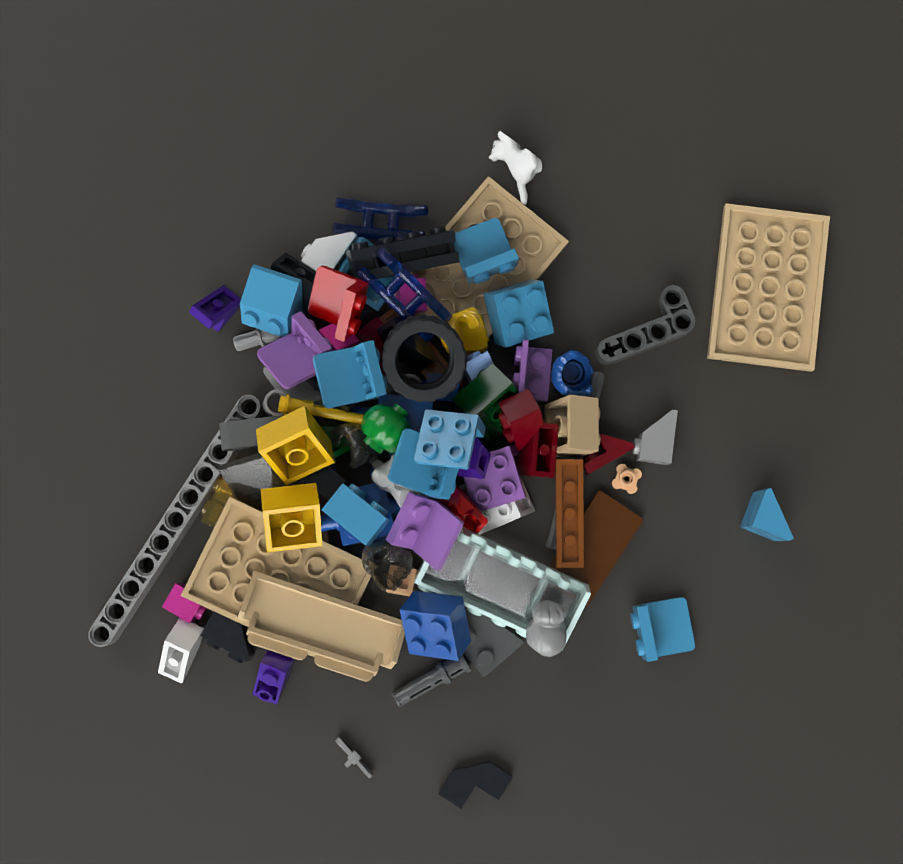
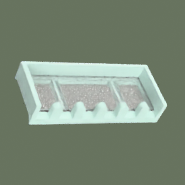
(502, 583)

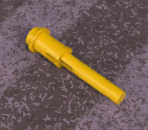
(290, 404)

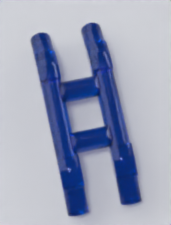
(368, 210)
(403, 276)

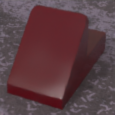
(611, 448)

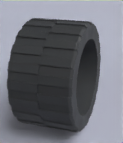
(424, 391)

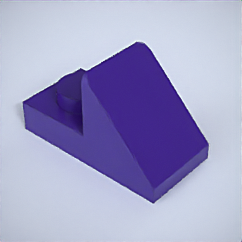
(216, 308)

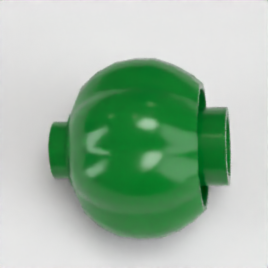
(384, 427)

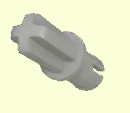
(253, 339)

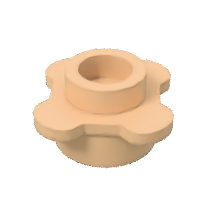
(622, 472)

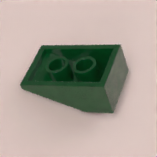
(483, 398)

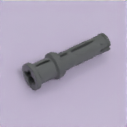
(441, 674)

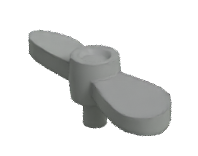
(354, 758)

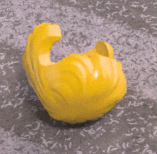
(471, 329)

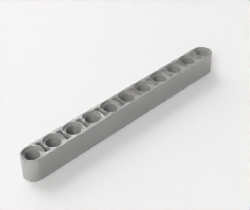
(151, 549)

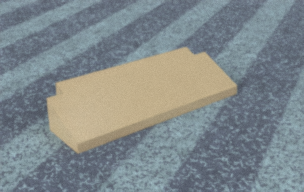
(314, 624)

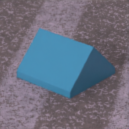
(765, 517)

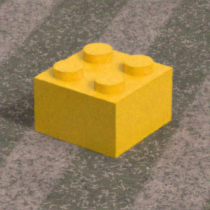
(295, 445)
(291, 517)

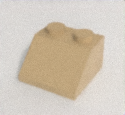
(577, 423)

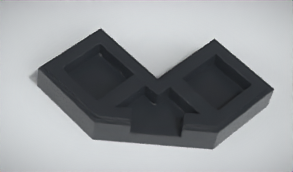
(483, 775)

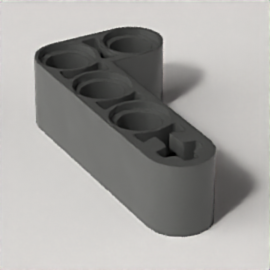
(643, 332)

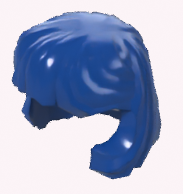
(572, 374)

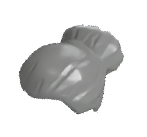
(547, 629)

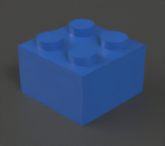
(435, 625)

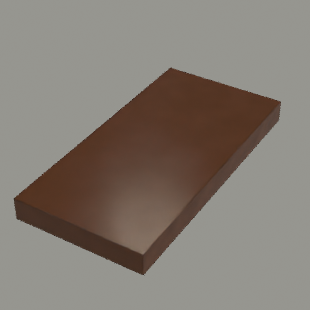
(606, 534)

